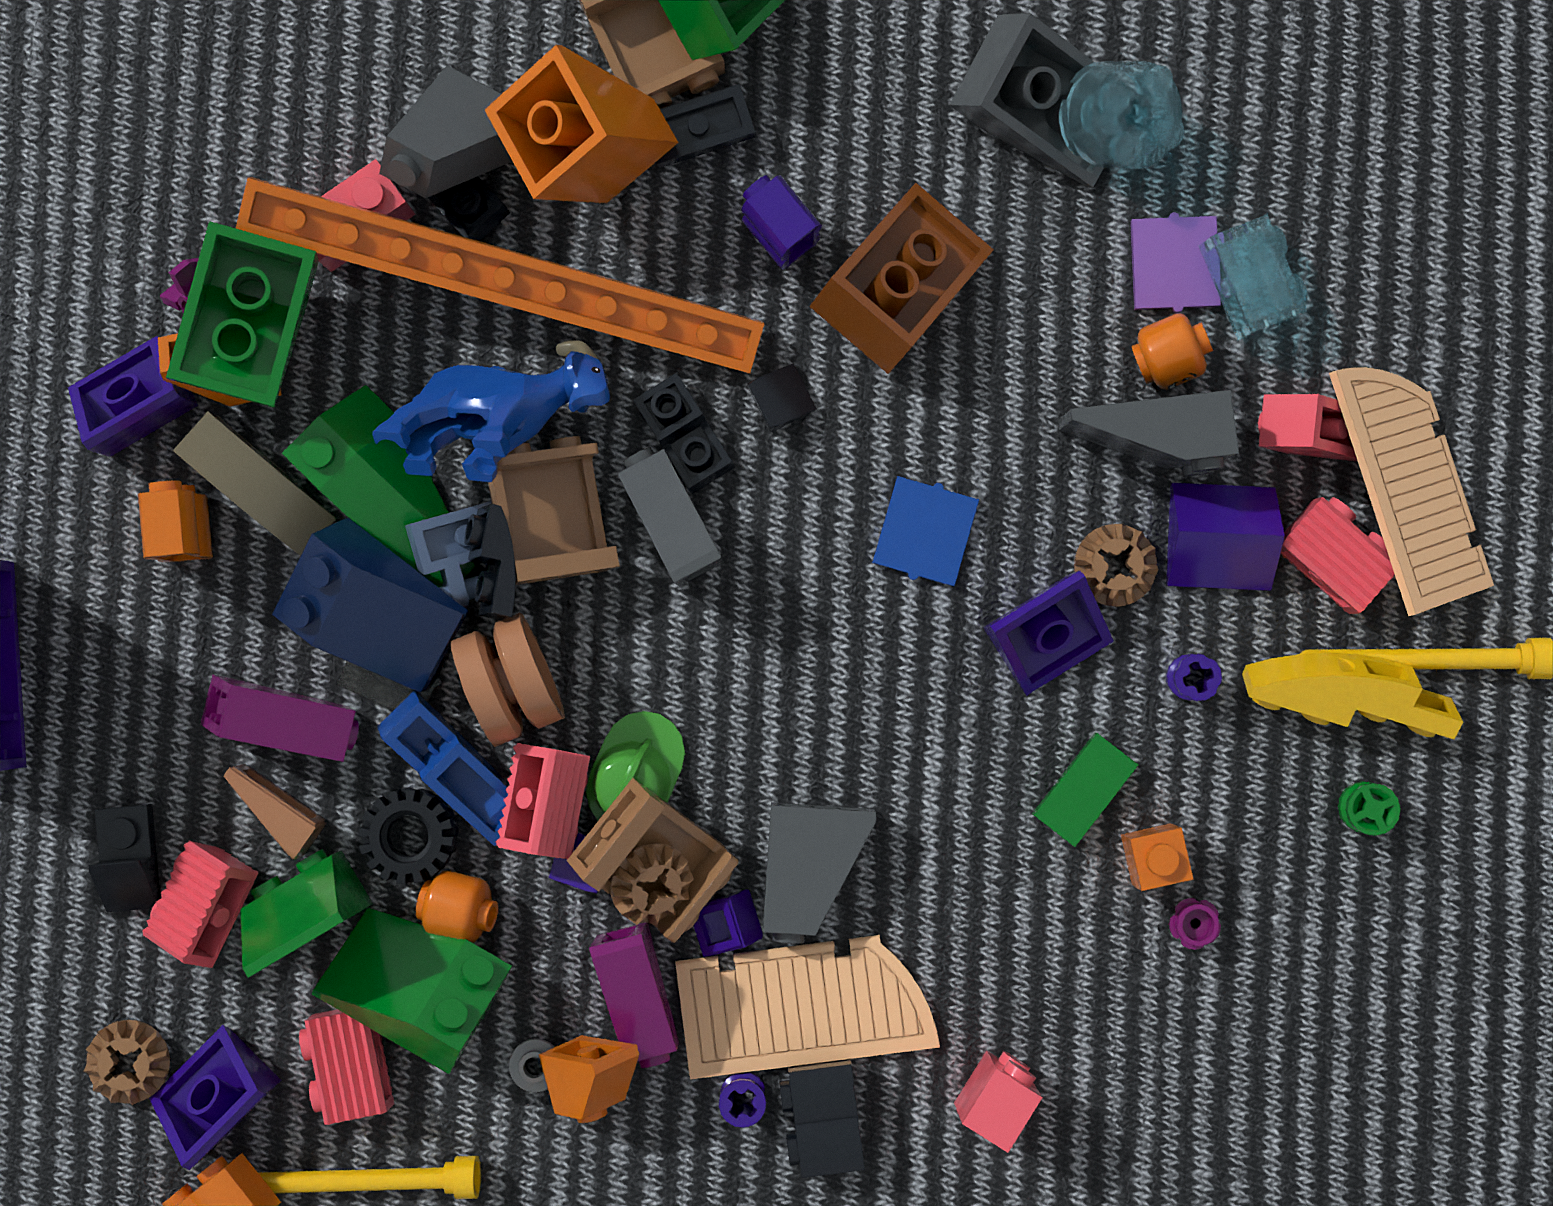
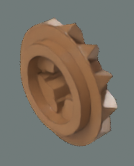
(1141, 561)
(646, 865)
(150, 1066)

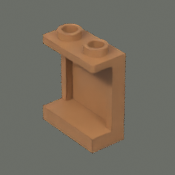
(647, 50)
(553, 511)
(642, 819)

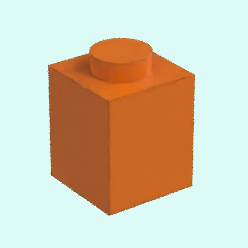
(1157, 857)

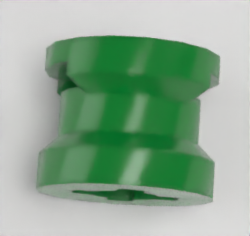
(1378, 812)

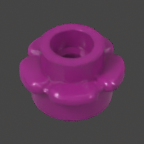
(1206, 931)

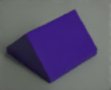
(126, 401)
(1223, 536)
(1050, 632)
(211, 1095)

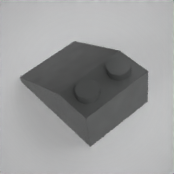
(1019, 88)
(1169, 432)

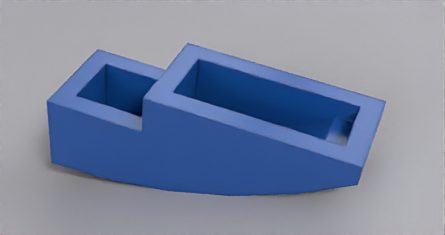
(447, 763)

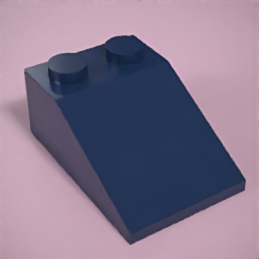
(369, 606)

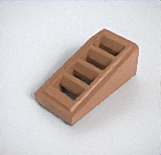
(282, 815)

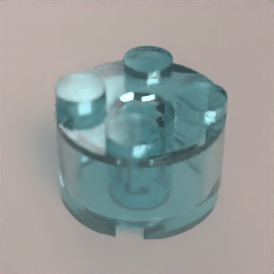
(1122, 114)

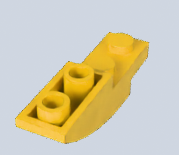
(1338, 684)

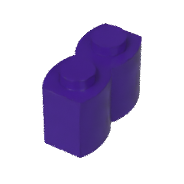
(779, 220)

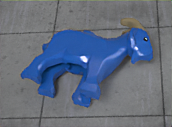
(492, 409)

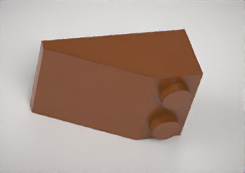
(901, 278)

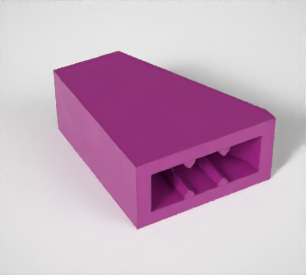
(278, 719)
(635, 992)

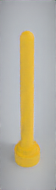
(1529, 658)
(456, 1178)

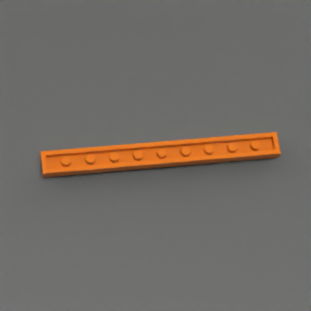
(499, 275)

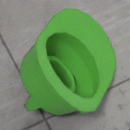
(639, 748)

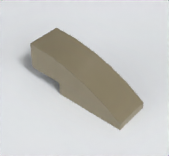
(253, 482)

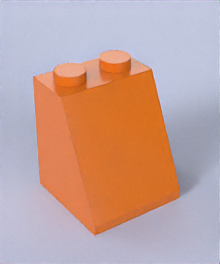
(578, 129)

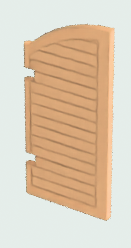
(1411, 487)
(800, 1008)

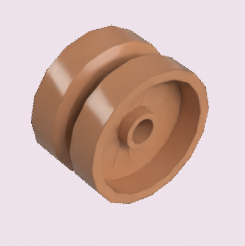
(499, 683)

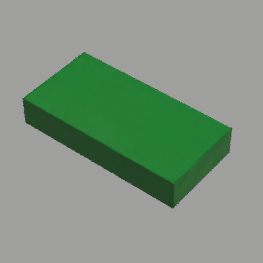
(1085, 789)

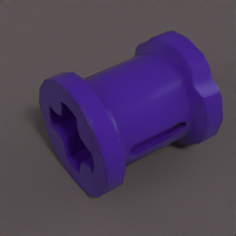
(1206, 686)
(743, 1115)

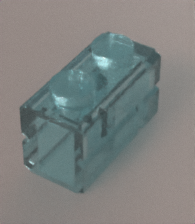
(1254, 277)

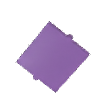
(1169, 263)

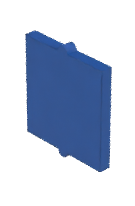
(925, 531)

